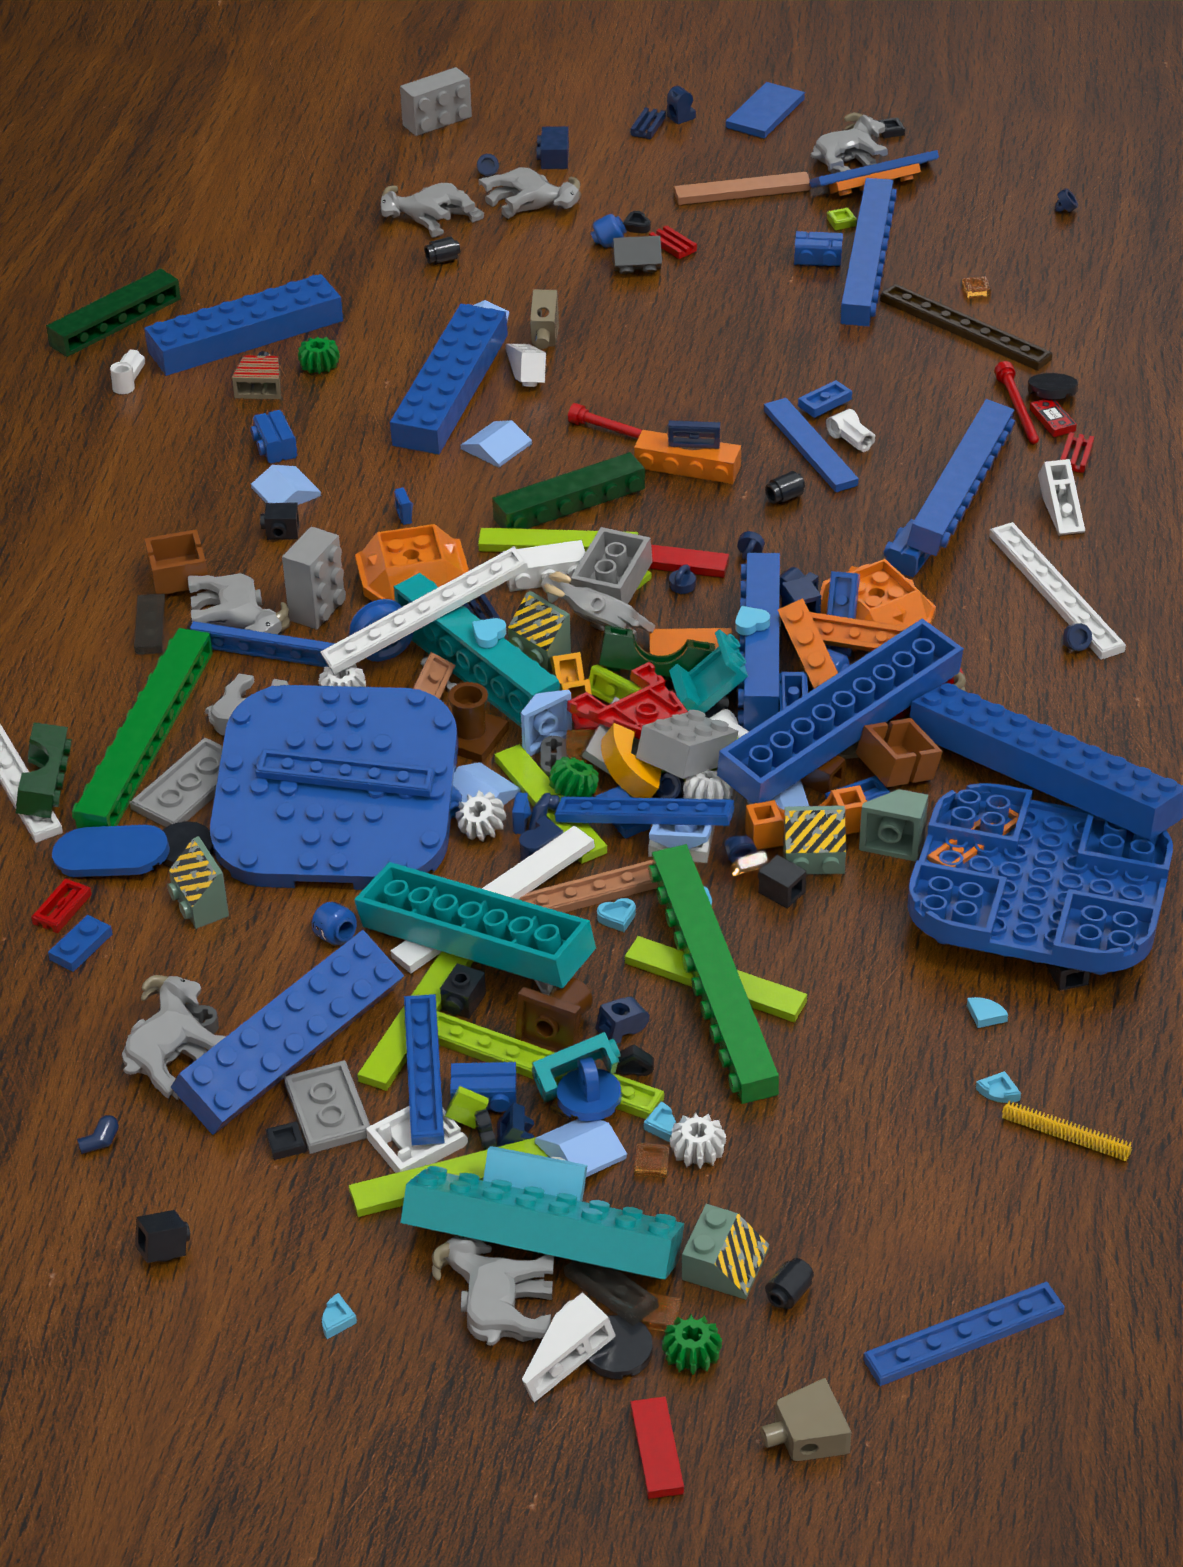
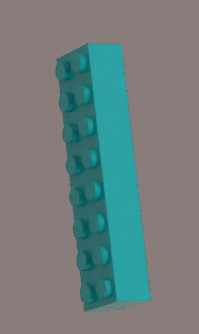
(502, 669)
(476, 924)
(543, 1222)

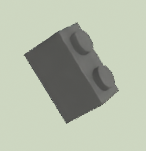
(636, 254)

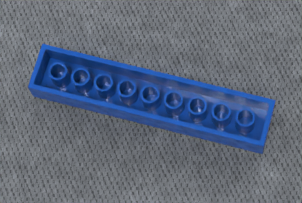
(836, 711)
(1049, 760)

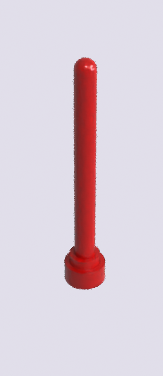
(1005, 374)
(579, 414)

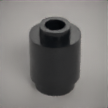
(442, 250)
(785, 487)
(789, 1283)

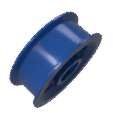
(373, 612)

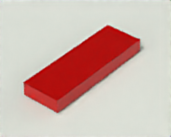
(700, 562)
(657, 1447)

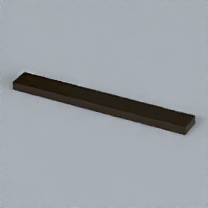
(966, 327)

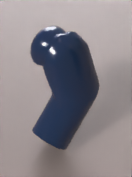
(540, 809)
(102, 1136)

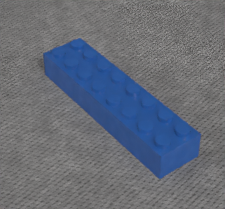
(243, 324)
(449, 379)
(760, 690)
(286, 1032)

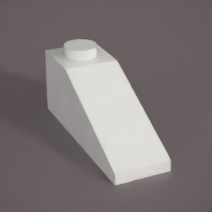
(527, 363)
(1061, 496)
(570, 1340)

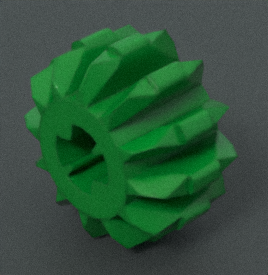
(318, 355)
(573, 778)
(691, 1344)

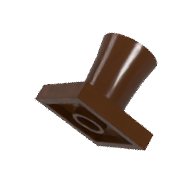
(476, 729)
(554, 1018)

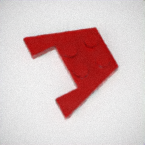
(634, 710)

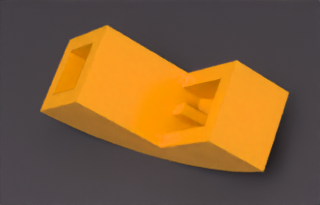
(570, 673)
(629, 772)

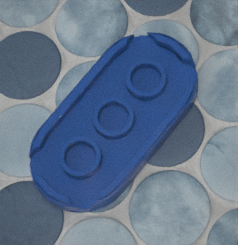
(110, 850)

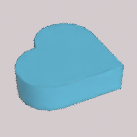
(751, 620)
(489, 631)
(617, 914)

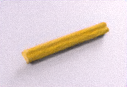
(1066, 1131)

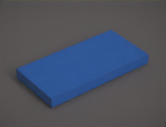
(765, 110)

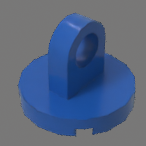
(588, 1092)

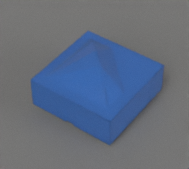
(403, 506)
(520, 813)

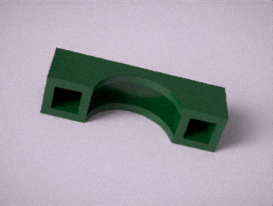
(622, 651)
(38, 789)

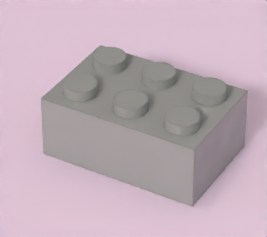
(436, 101)
(614, 564)
(314, 577)
(684, 743)

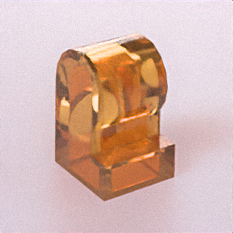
(577, 742)

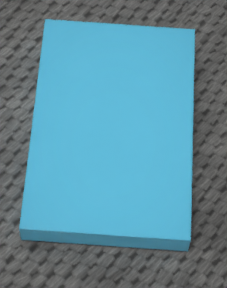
(533, 1170)

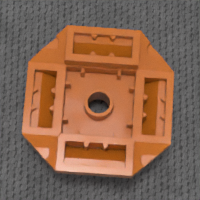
(404, 553)
(886, 596)

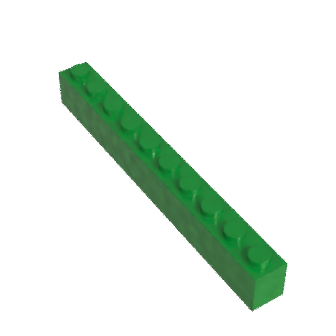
(144, 730)
(714, 975)

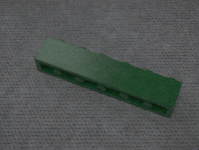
(113, 312)
(569, 493)

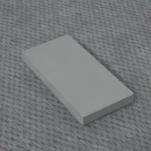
(183, 787)

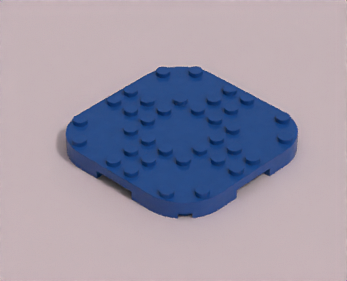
(321, 833)
(1048, 890)

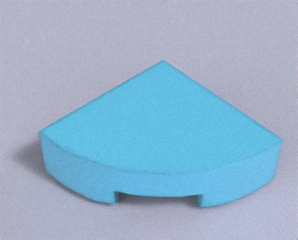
(986, 1012)
(998, 1088)
(660, 1122)
(337, 1316)

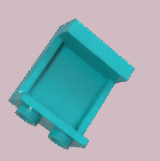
(712, 676)
(566, 1060)

